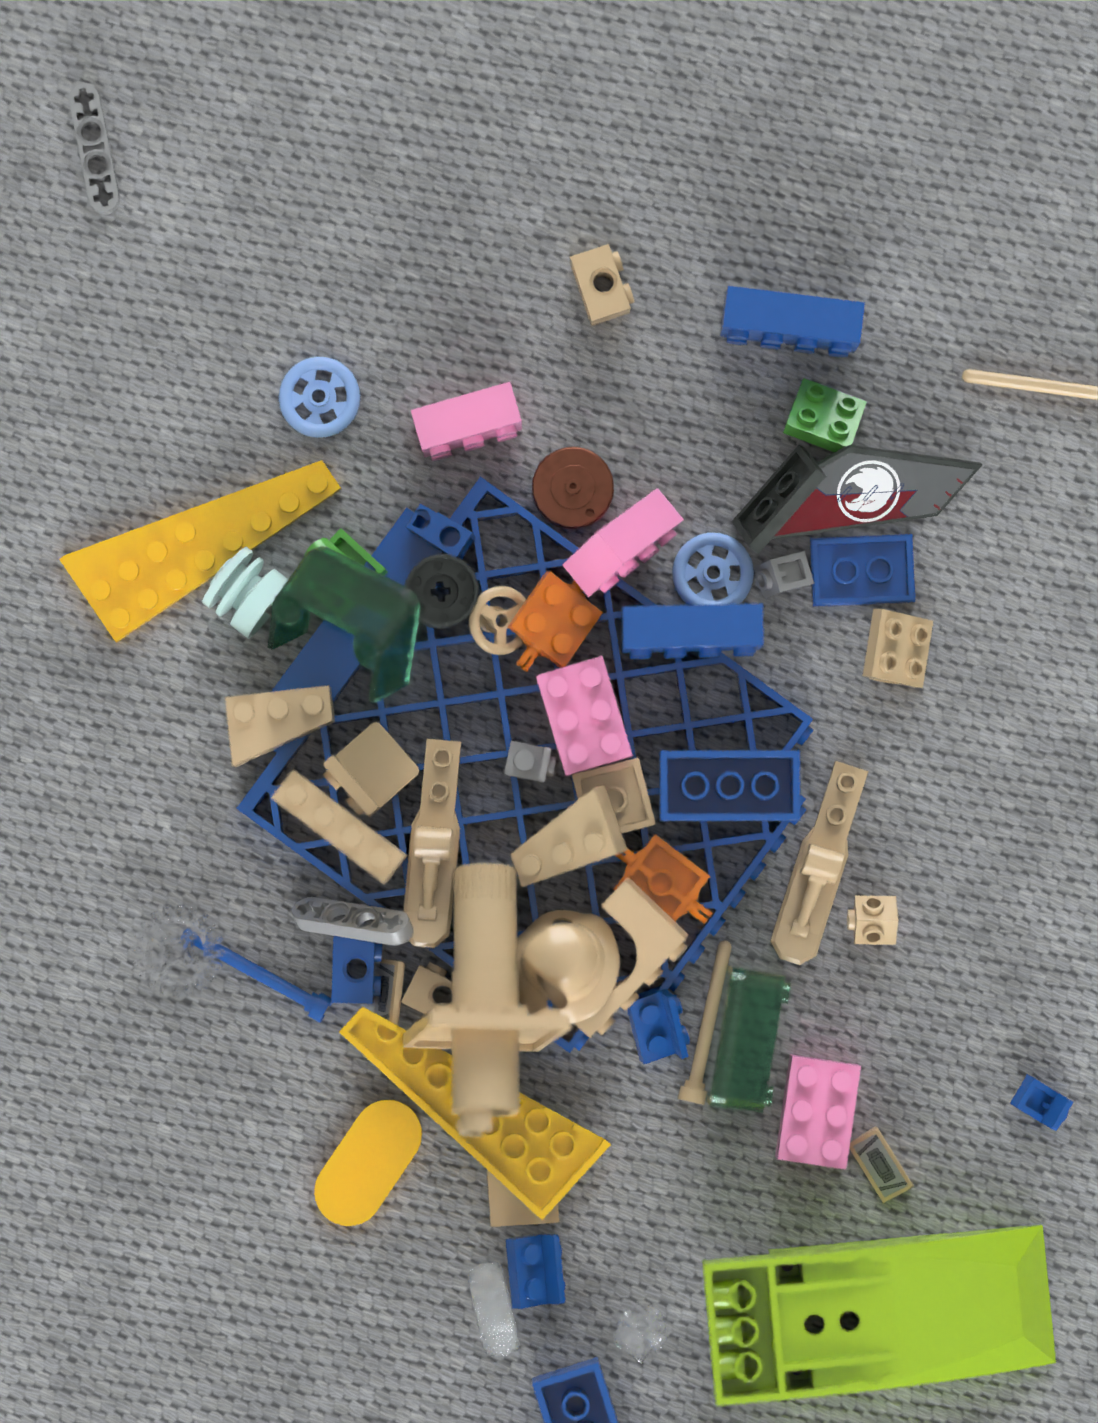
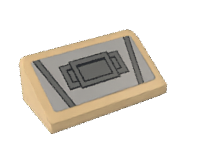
(391, 989)
(880, 1165)

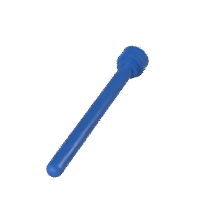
(313, 1004)

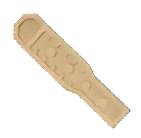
(434, 847)
(818, 869)

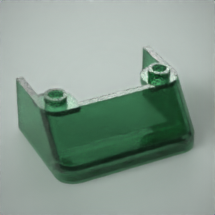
(359, 601)
(748, 1040)

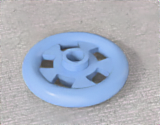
(307, 371)
(704, 545)

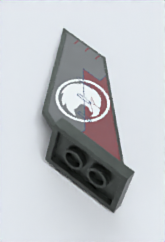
(849, 491)

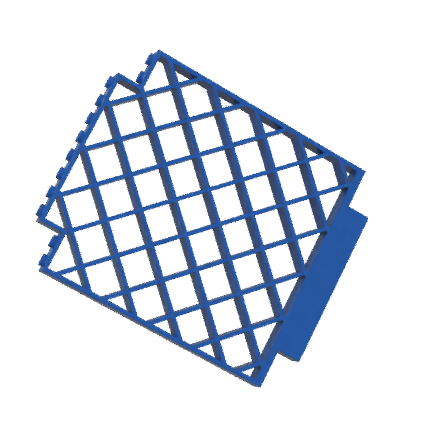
(331, 662)

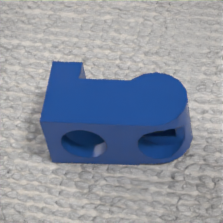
(440, 532)

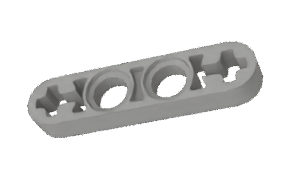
(92, 149)
(389, 925)

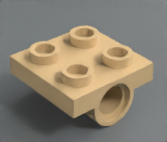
(897, 648)

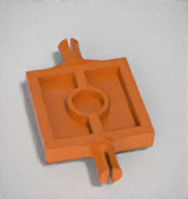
(553, 621)
(666, 878)

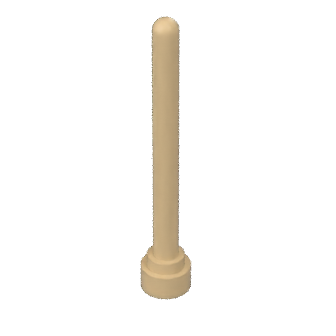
(1030, 384)
(694, 1088)

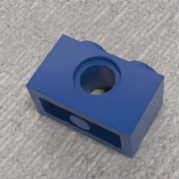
(344, 986)

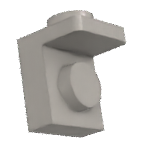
(783, 574)
(529, 762)

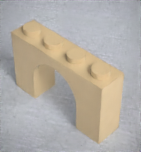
(339, 827)
(655, 939)

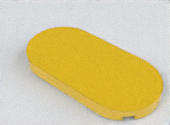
(368, 1162)

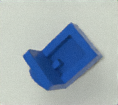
(1041, 1103)

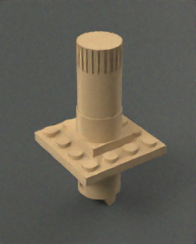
(485, 1017)

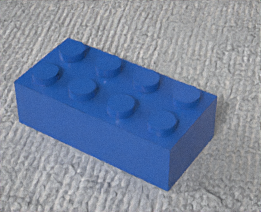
(792, 320)
(692, 629)
(729, 785)
(575, 1394)

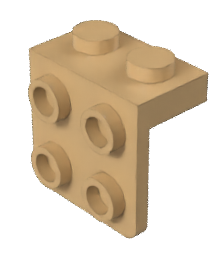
(370, 770)

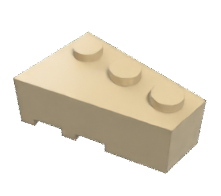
(273, 719)
(573, 839)

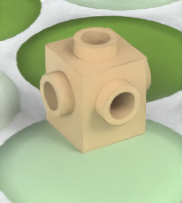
(874, 920)

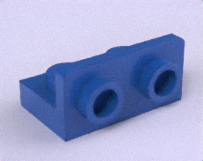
(658, 1025)
(535, 1270)

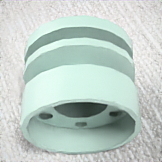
(244, 591)

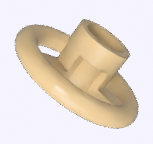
(485, 617)

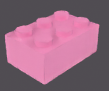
(467, 421)
(624, 542)
(584, 716)
(818, 1111)

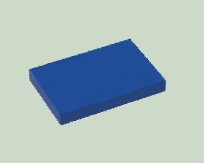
(862, 570)

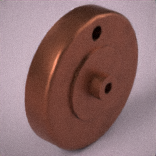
(572, 488)

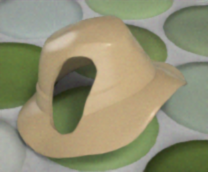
(573, 956)

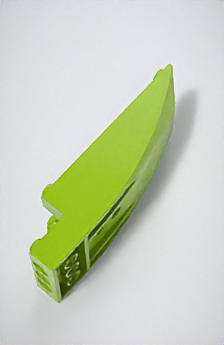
(923, 1303)

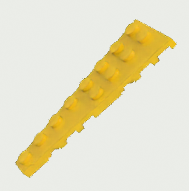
(160, 563)
(529, 1152)

